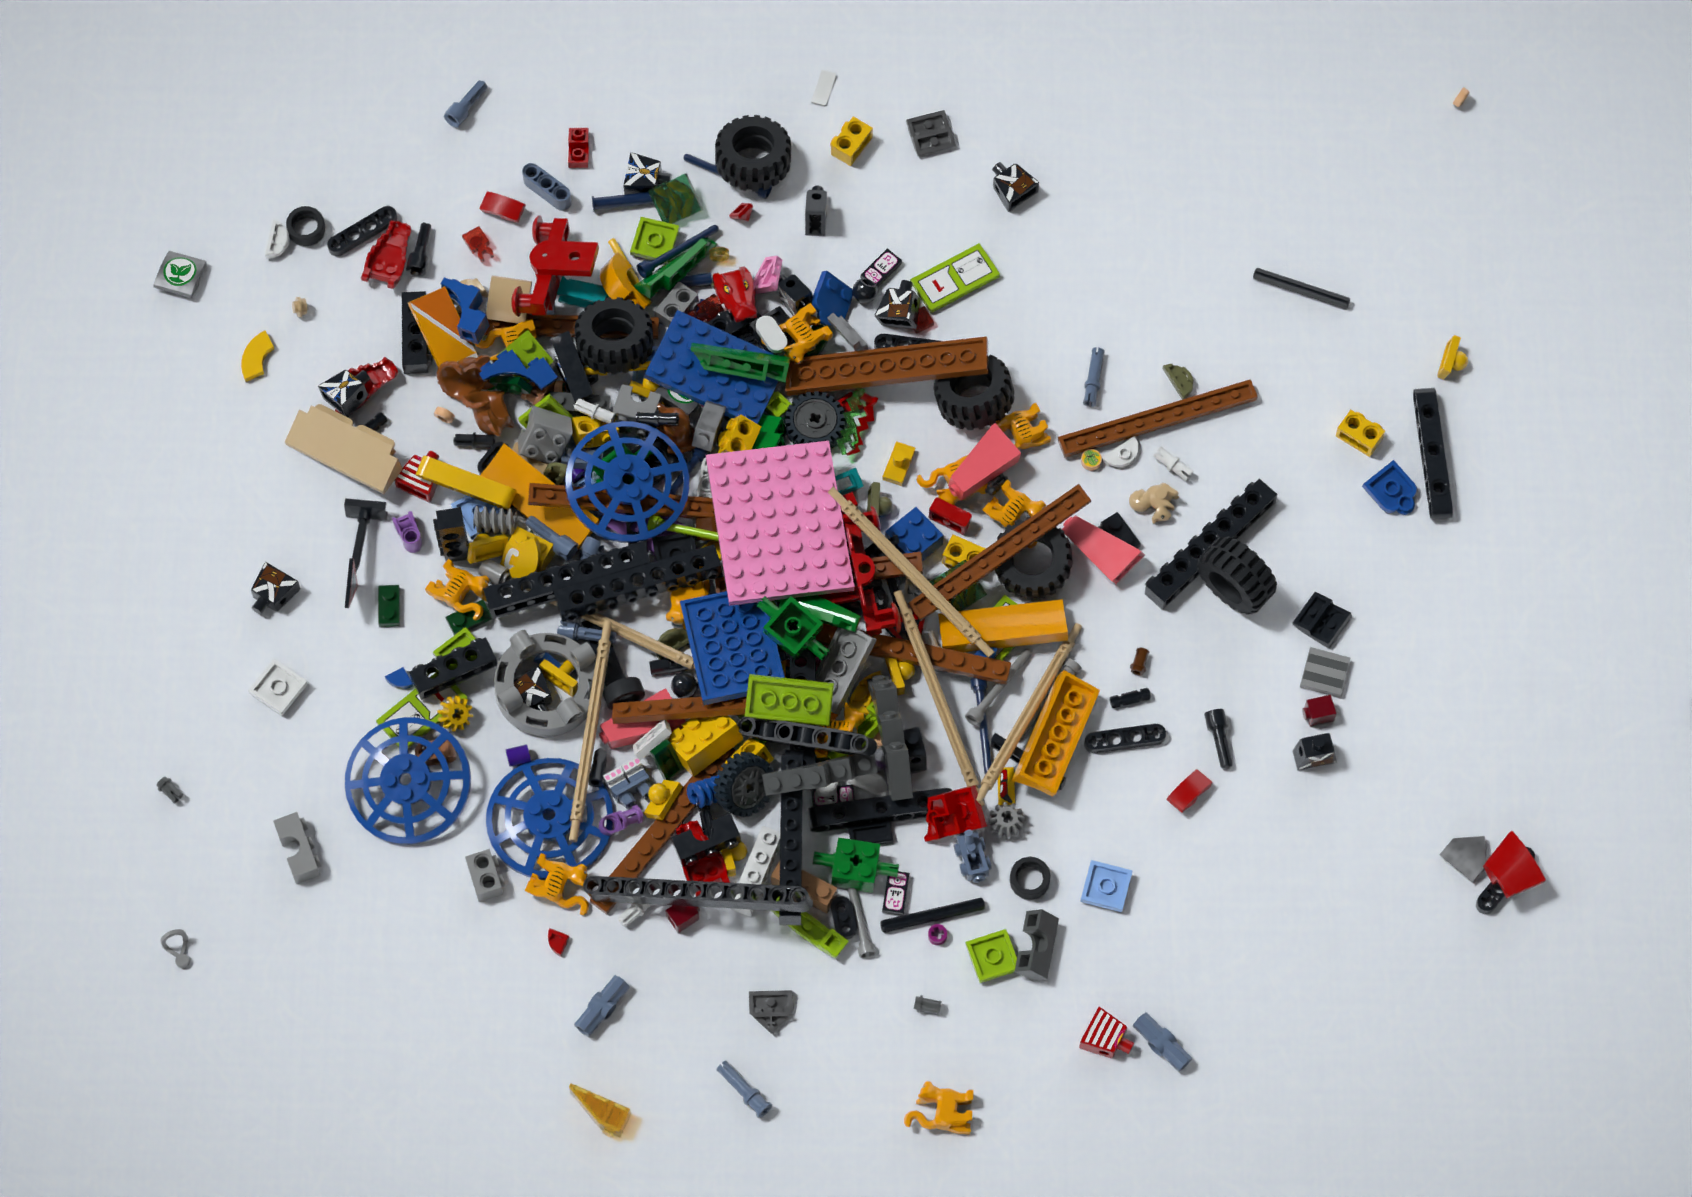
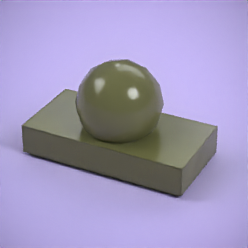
(882, 504)

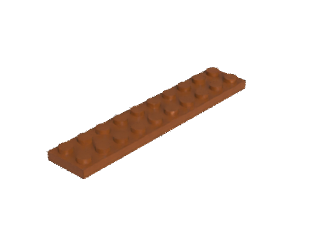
(888, 366)

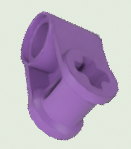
(407, 528)

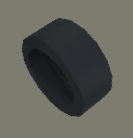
(305, 212)
(623, 690)
(1030, 862)

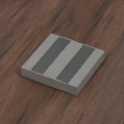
(1325, 672)

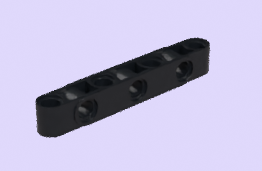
(1433, 466)
(807, 736)
(864, 811)

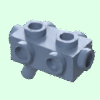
(971, 849)

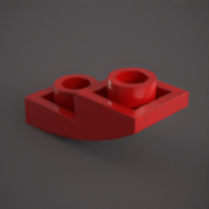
(578, 148)
(503, 206)
(1188, 790)

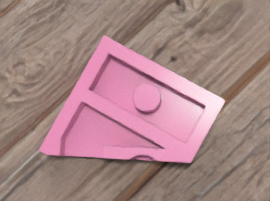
(768, 275)

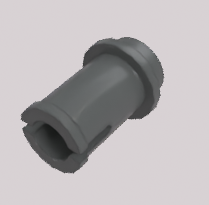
(169, 789)
(927, 1005)

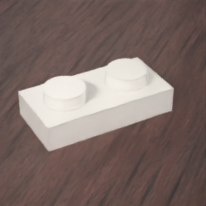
(652, 739)

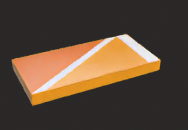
(438, 325)

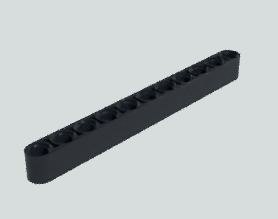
(706, 897)

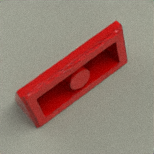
(949, 516)

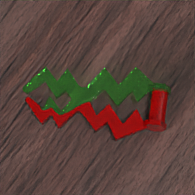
(853, 429)

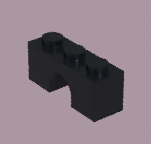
(692, 850)

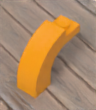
(616, 283)

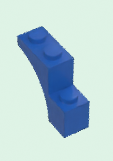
(473, 322)
(508, 363)

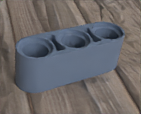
(549, 194)

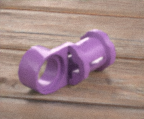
(621, 820)

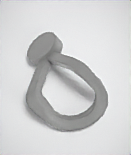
(182, 959)

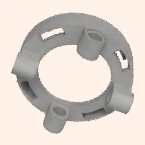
(569, 712)

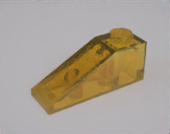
(605, 1113)

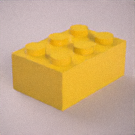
(704, 741)

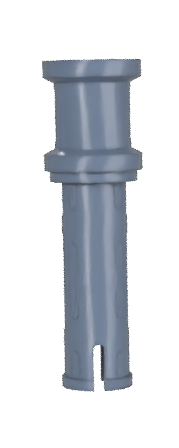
(750, 1095)

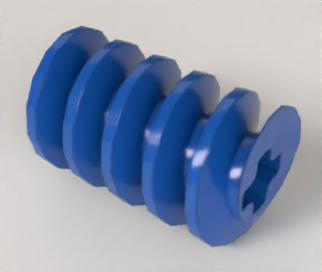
(702, 792)

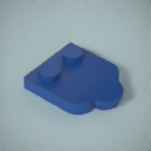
(831, 297)
(1392, 489)

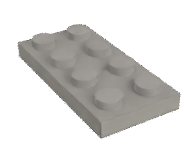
(844, 663)

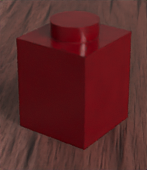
(1319, 710)
(682, 916)

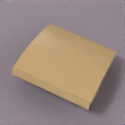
(500, 297)

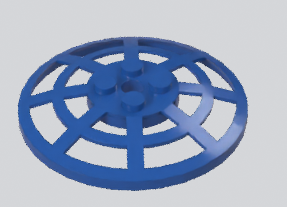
(623, 493)
(418, 787)
(541, 828)

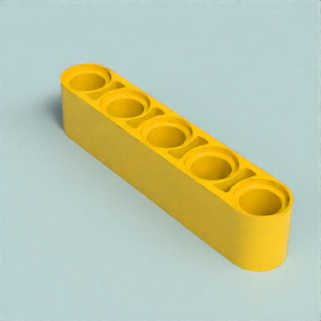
(466, 482)

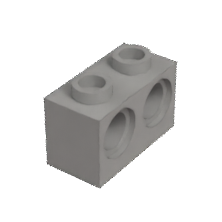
(672, 303)
(482, 875)

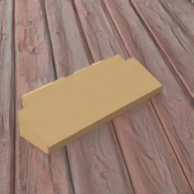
(346, 448)

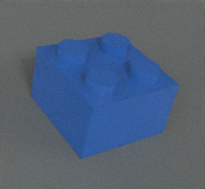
(916, 534)

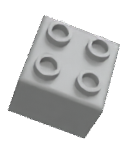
(627, 409)
(545, 436)

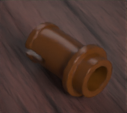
(1138, 665)

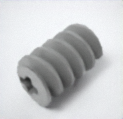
(494, 520)

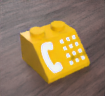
(511, 551)

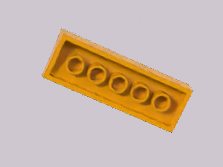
(517, 473)
(1008, 626)
(1056, 733)

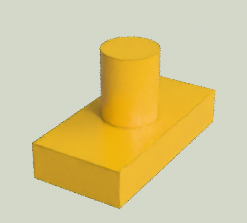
(898, 463)
(560, 676)

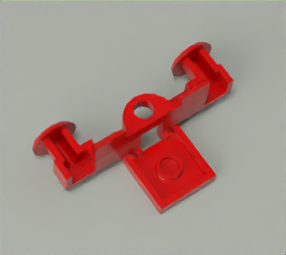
(874, 619)

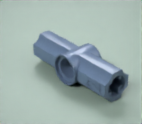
(601, 1005)
(1162, 1042)

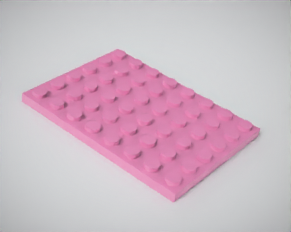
(779, 523)

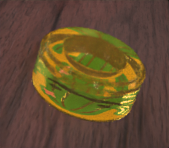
(719, 254)

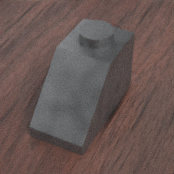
(709, 426)

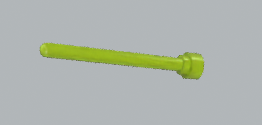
(655, 521)

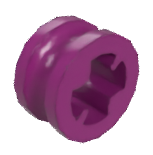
(941, 929)

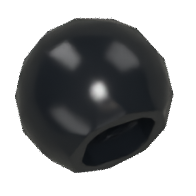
(864, 290)
(684, 685)

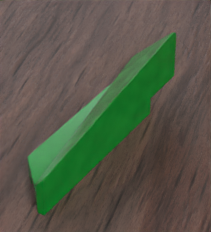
(676, 269)
(741, 362)
(771, 432)
(828, 612)

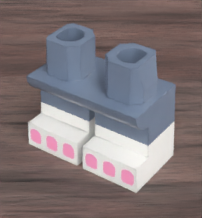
(623, 789)

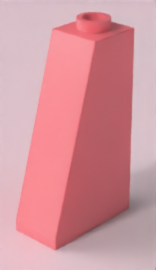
(984, 463)
(1106, 551)
(629, 733)

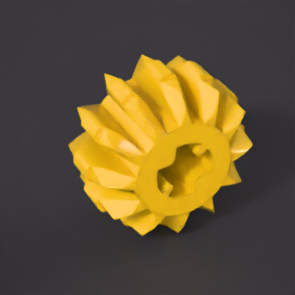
(461, 716)

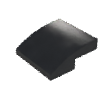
(1322, 619)

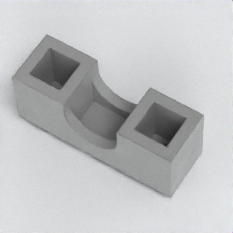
(291, 830)

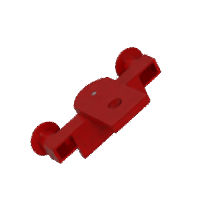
(550, 262)

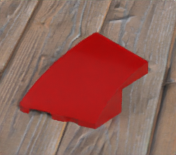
(954, 813)
(1513, 867)

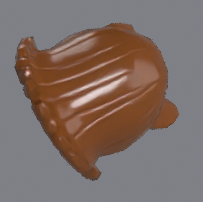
(462, 376)
(489, 411)
(682, 434)

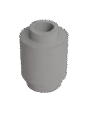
(494, 571)

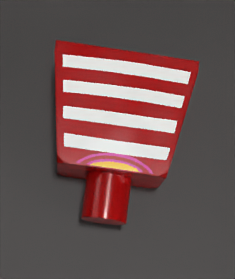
(413, 484)
(1105, 1035)

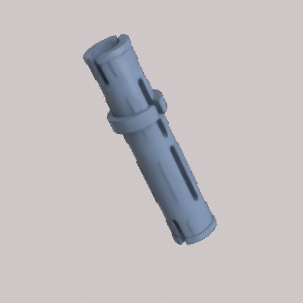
(1092, 384)

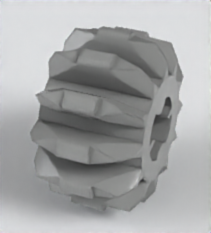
(998, 817)

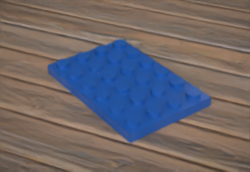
(680, 370)
(728, 646)

